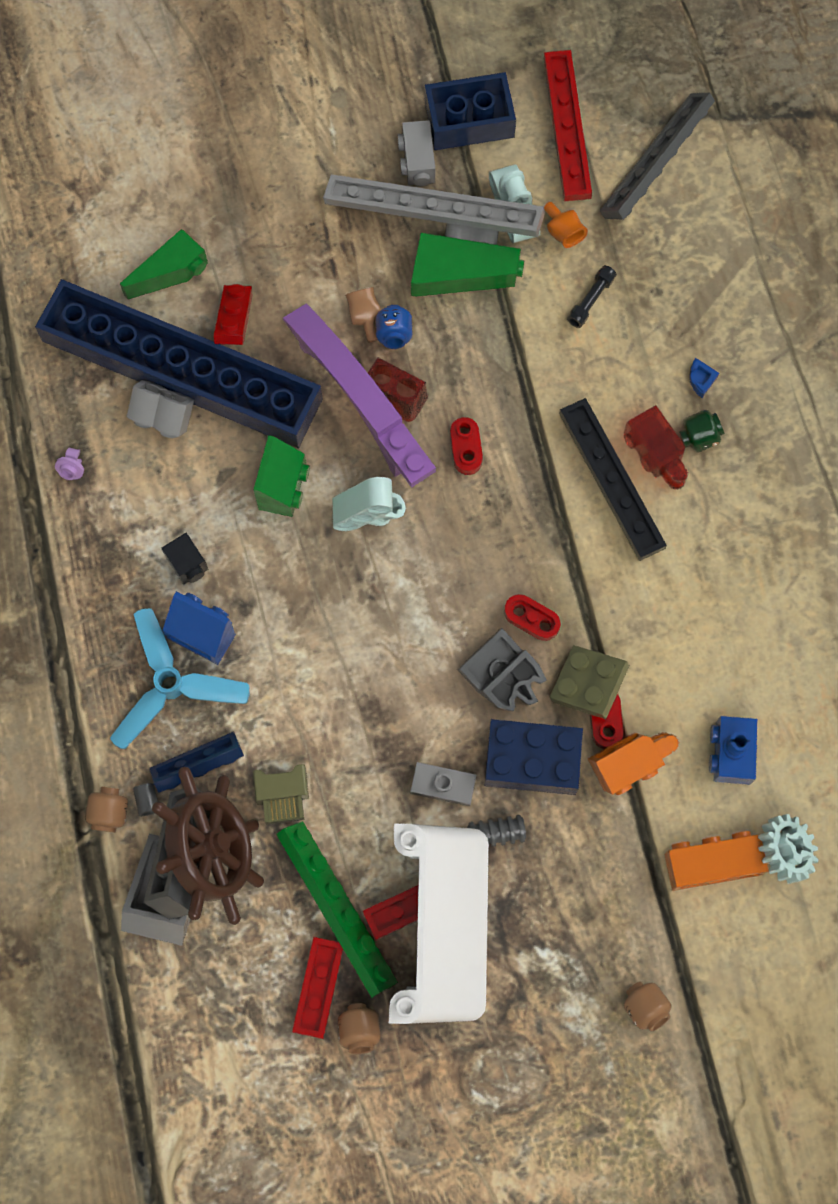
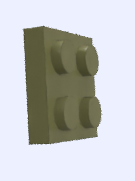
(589, 681)

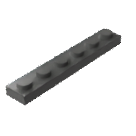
(657, 156)

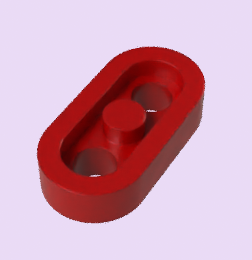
(466, 444)
(533, 616)
(613, 721)

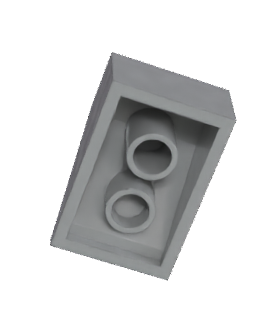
(142, 919)

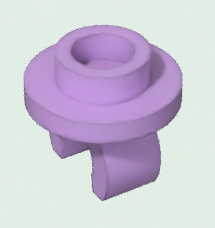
(70, 466)

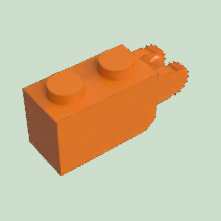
(631, 760)

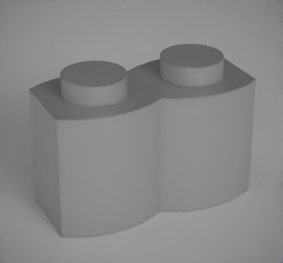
(160, 408)

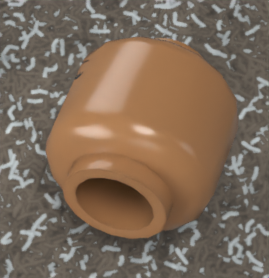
(106, 810)
(647, 1006)
(359, 1029)

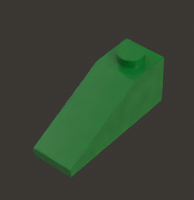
(169, 266)

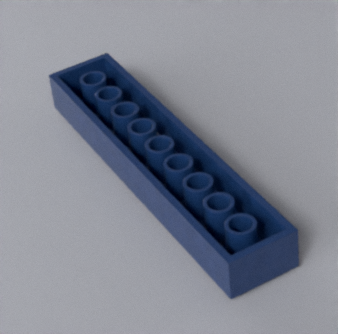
(180, 362)

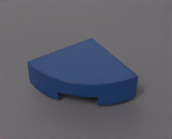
(702, 377)

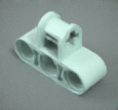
(509, 185)
(367, 503)

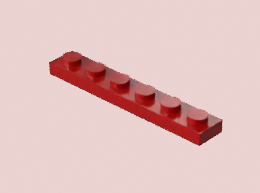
(567, 125)

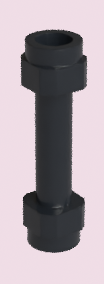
(580, 313)

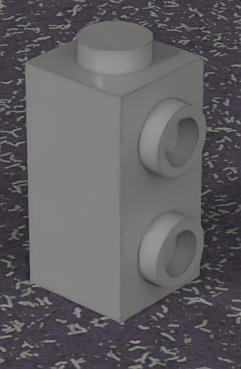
(418, 152)

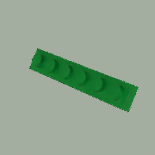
(337, 909)

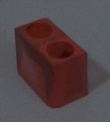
(406, 406)

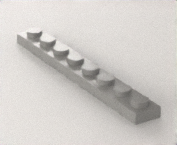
(434, 205)

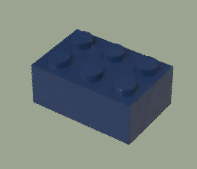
(470, 111)
(533, 757)

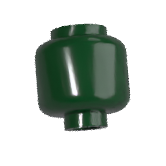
(702, 431)

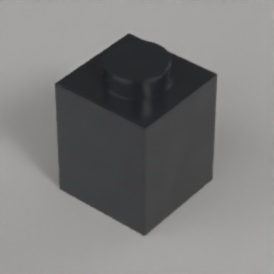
(185, 559)

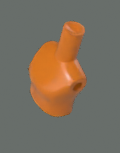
(565, 226)

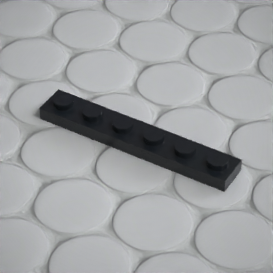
(612, 479)

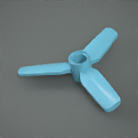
(192, 685)

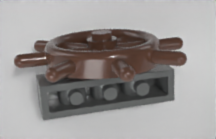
(194, 846)

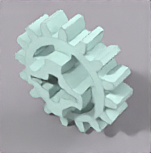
(788, 848)

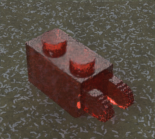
(657, 446)

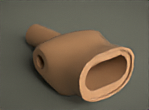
(363, 310)

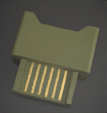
(282, 794)

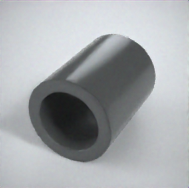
(145, 797)

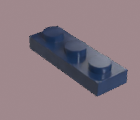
(199, 760)

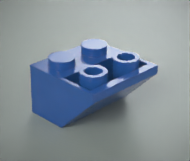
(198, 627)

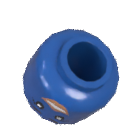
(394, 326)

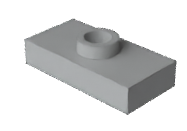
(443, 784)

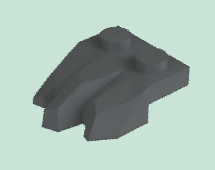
(503, 672)

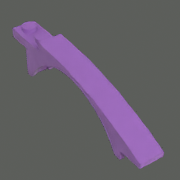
(384, 422)

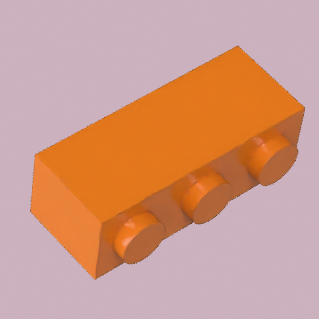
(715, 861)

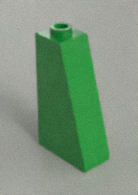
(463, 265)

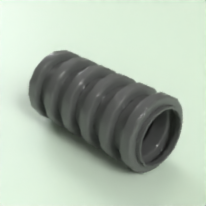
(502, 830)

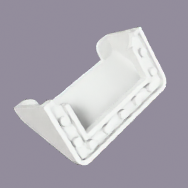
(449, 925)

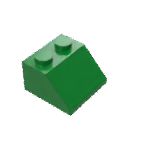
(280, 478)

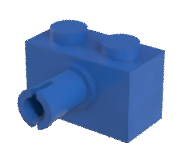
(734, 750)

